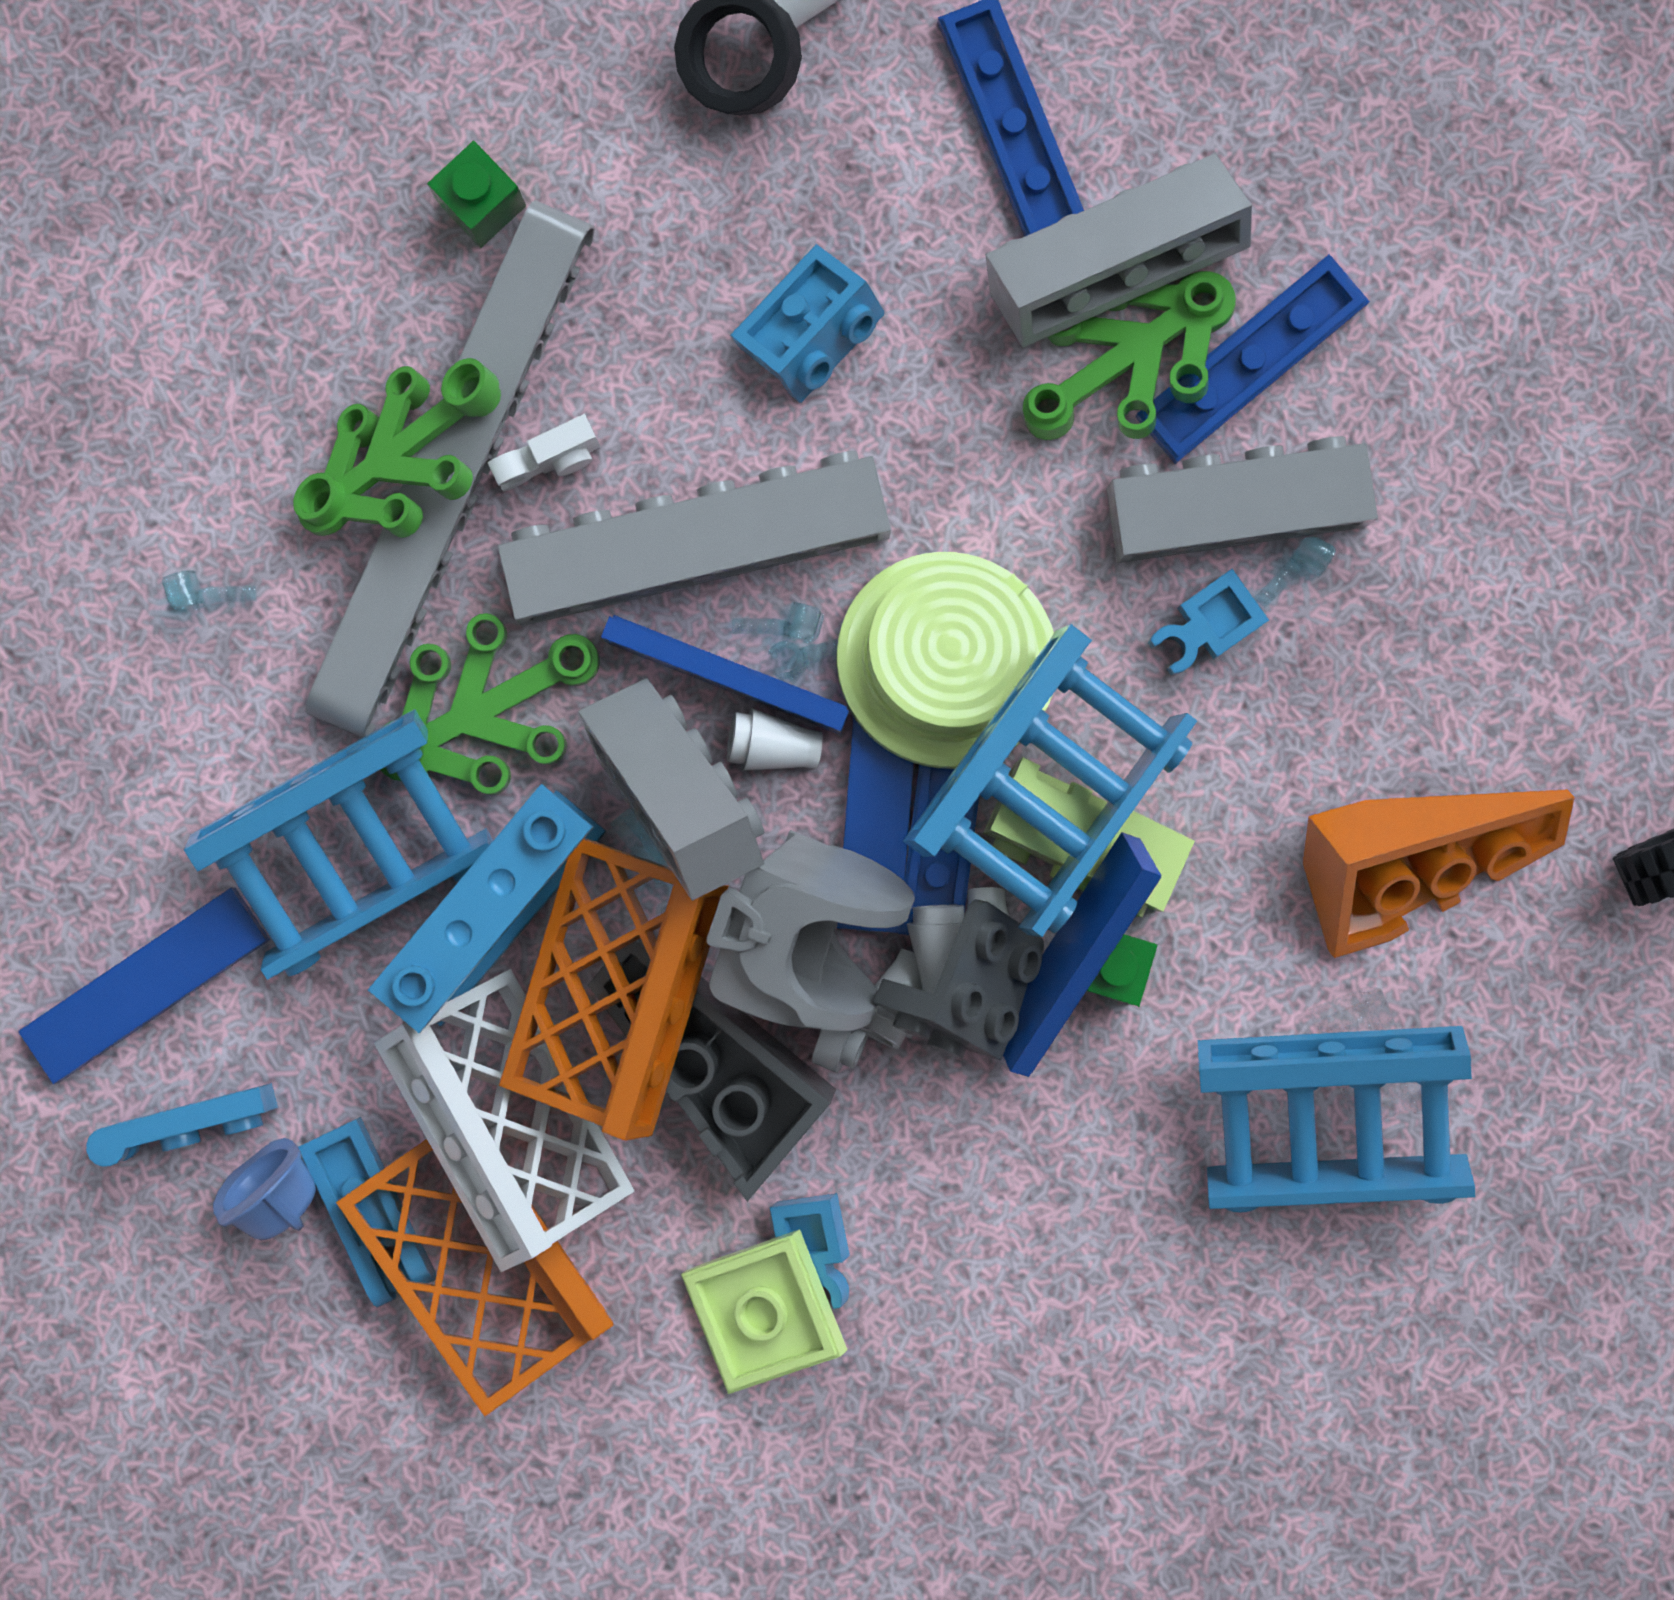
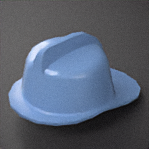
(266, 1192)

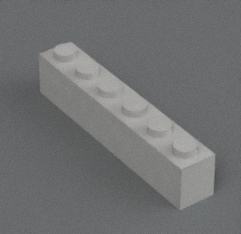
(694, 539)

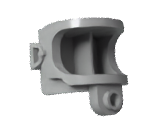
(783, 949)

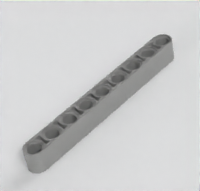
(401, 571)

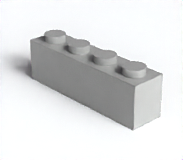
(1119, 249)
(1241, 501)
(673, 788)

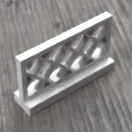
(472, 1151)

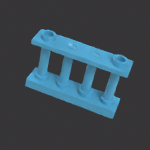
(985, 774)
(285, 814)
(485, 909)
(1336, 1059)

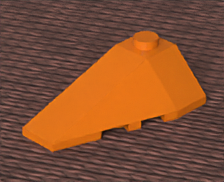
(1396, 854)

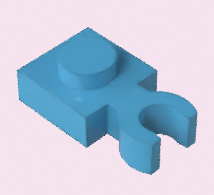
(1214, 618)
(824, 1236)

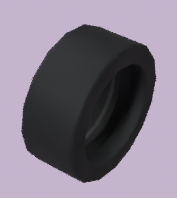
(691, 63)

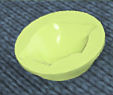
(937, 653)

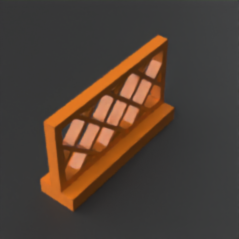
(656, 1018)
(551, 1269)

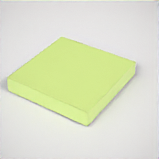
(764, 1312)

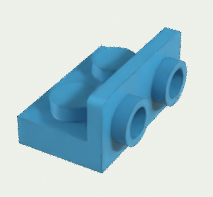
(809, 322)

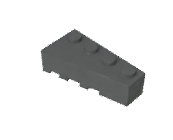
(732, 1080)

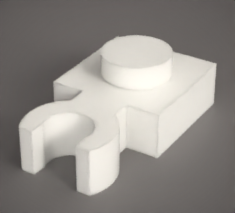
(561, 448)

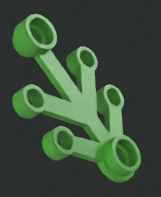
(1138, 347)
(334, 497)
(476, 710)

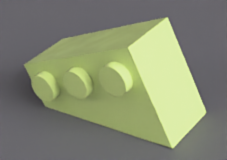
(1077, 804)

